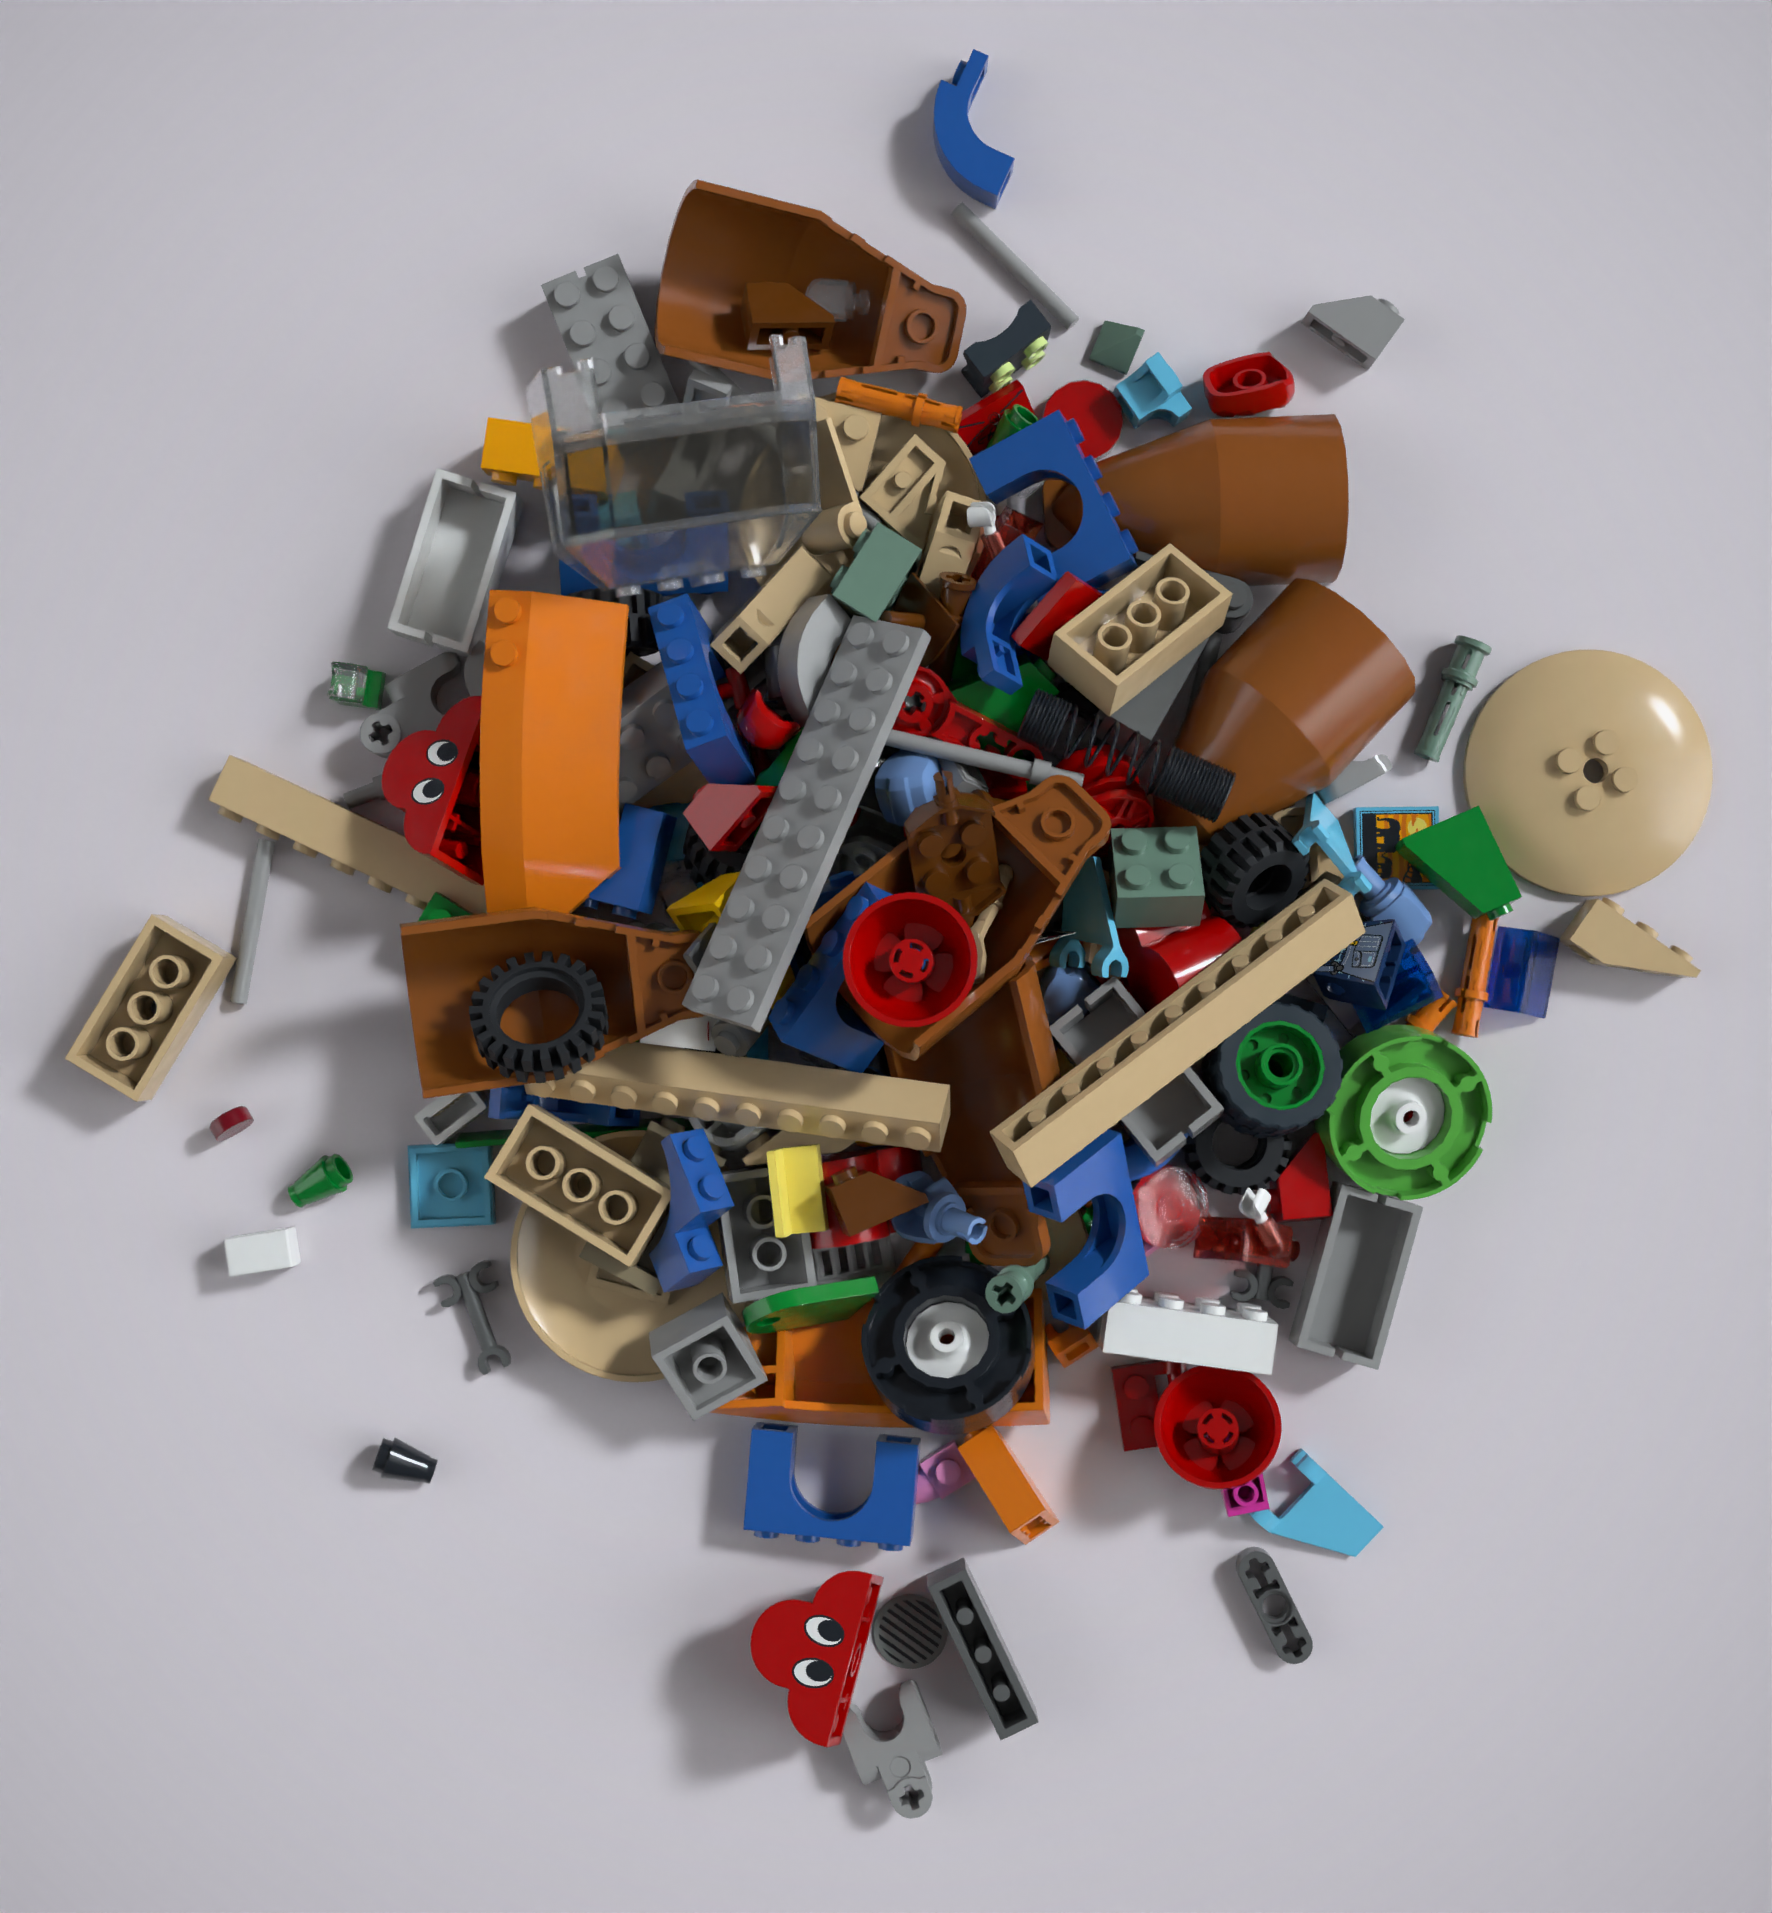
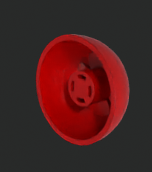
(880, 949)
(1217, 1405)

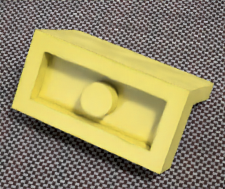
(797, 1190)

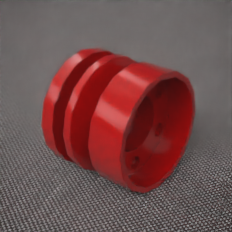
(1124, 804)

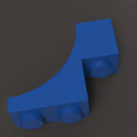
(698, 1198)

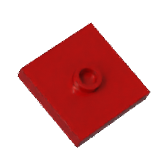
(1057, 608)

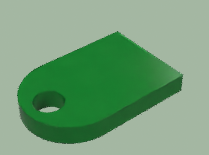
(809, 1305)

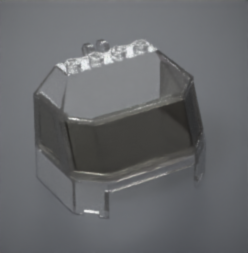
(679, 483)

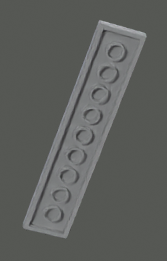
(806, 822)

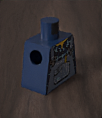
(1366, 968)

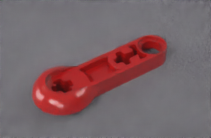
(952, 721)

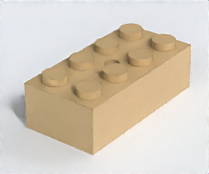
(1139, 629)
(123, 1036)
(544, 1168)

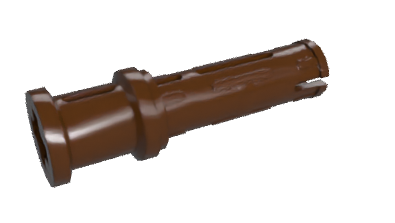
(954, 598)

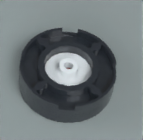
(943, 1350)

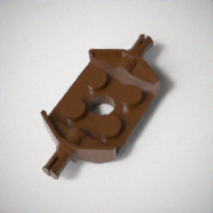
(972, 876)

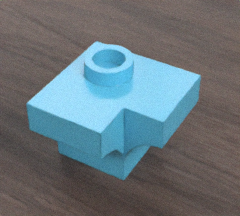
(1152, 394)

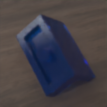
(1522, 971)

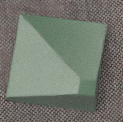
(1116, 346)

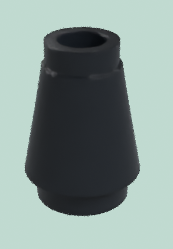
(403, 1462)

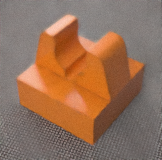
(1070, 1344)

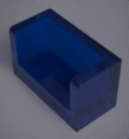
(1413, 989)

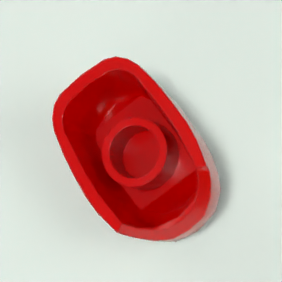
(1248, 385)
(761, 725)

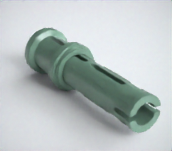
(1453, 676)
(1014, 1285)

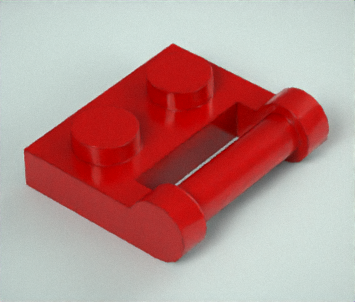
(1138, 1398)

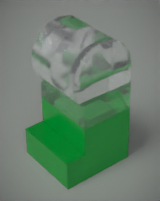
(356, 686)

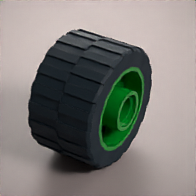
(1303, 1064)

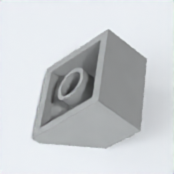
(706, 1356)

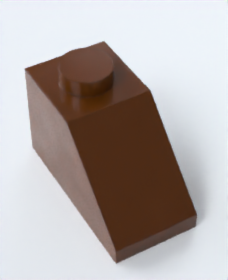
(784, 311)
(868, 1199)

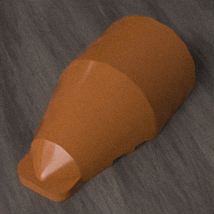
(744, 237)
(1230, 495)
(1290, 704)
(1045, 843)
(448, 957)
(993, 1069)

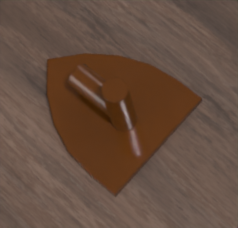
(922, 610)

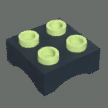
(996, 359)

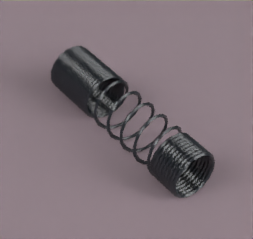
(1182, 781)

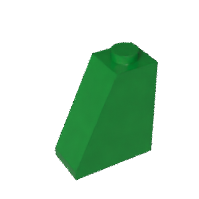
(997, 704)
(1464, 864)

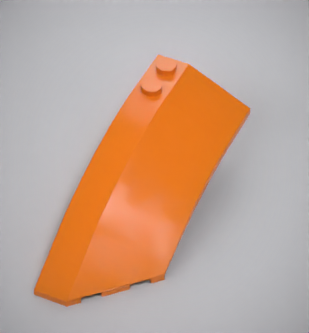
(550, 748)
(822, 1377)

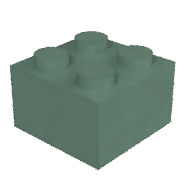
(877, 573)
(1155, 877)

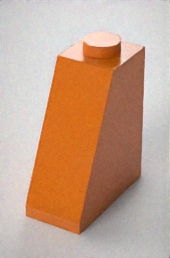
(1007, 1484)

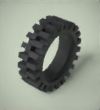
(533, 976)

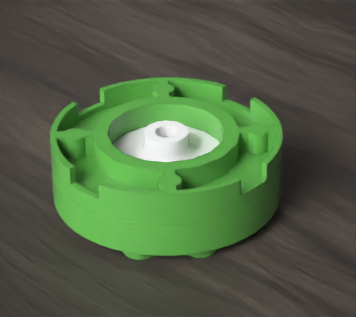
(1406, 1113)

